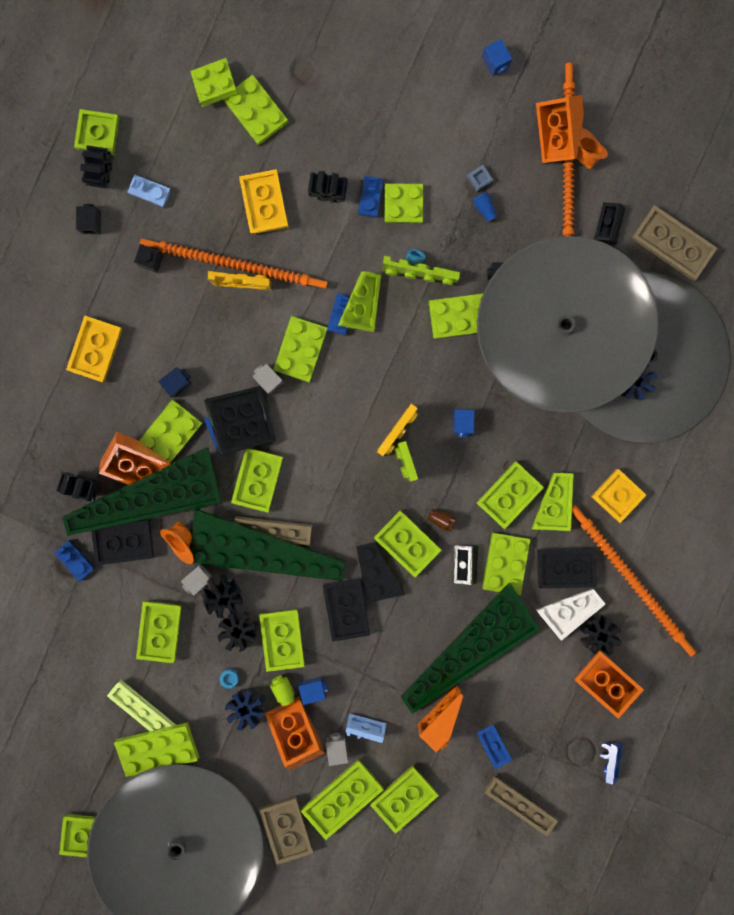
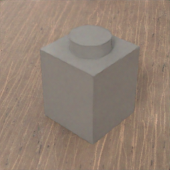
(267, 378)
(196, 580)
(336, 749)

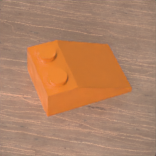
(560, 128)
(129, 460)
(608, 684)
(440, 721)
(294, 734)

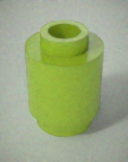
(282, 690)

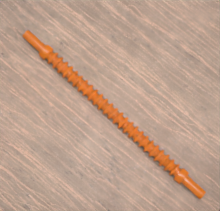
(568, 87)
(304, 279)
(678, 636)

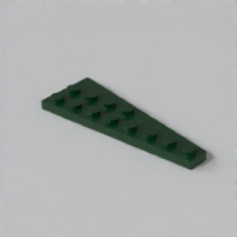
(170, 490)
(238, 547)
(490, 634)

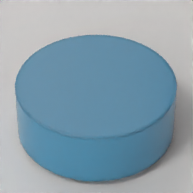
(415, 257)
(229, 678)

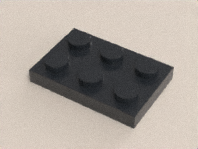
(123, 543)
(566, 568)
(346, 609)

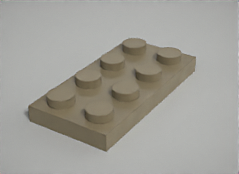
(674, 243)

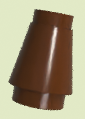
(442, 519)

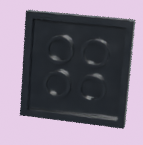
(240, 420)

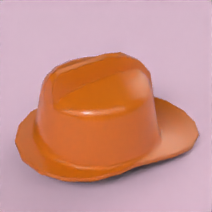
(590, 149)
(180, 541)

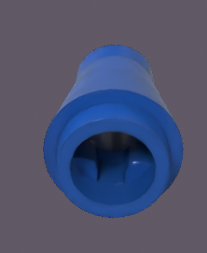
(485, 206)

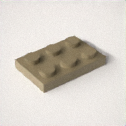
(286, 830)

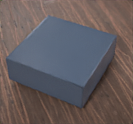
(480, 178)

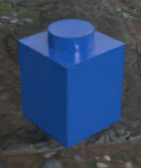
(497, 57)
(463, 422)
(313, 690)

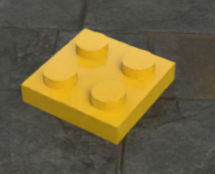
(618, 495)

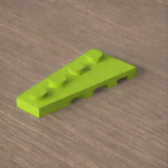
(392, 268)

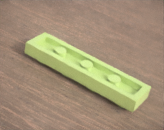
(138, 707)

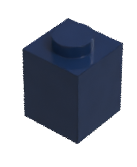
(175, 381)

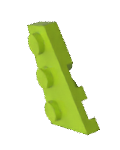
(363, 303)
(556, 505)

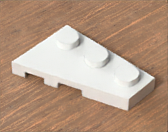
(571, 612)

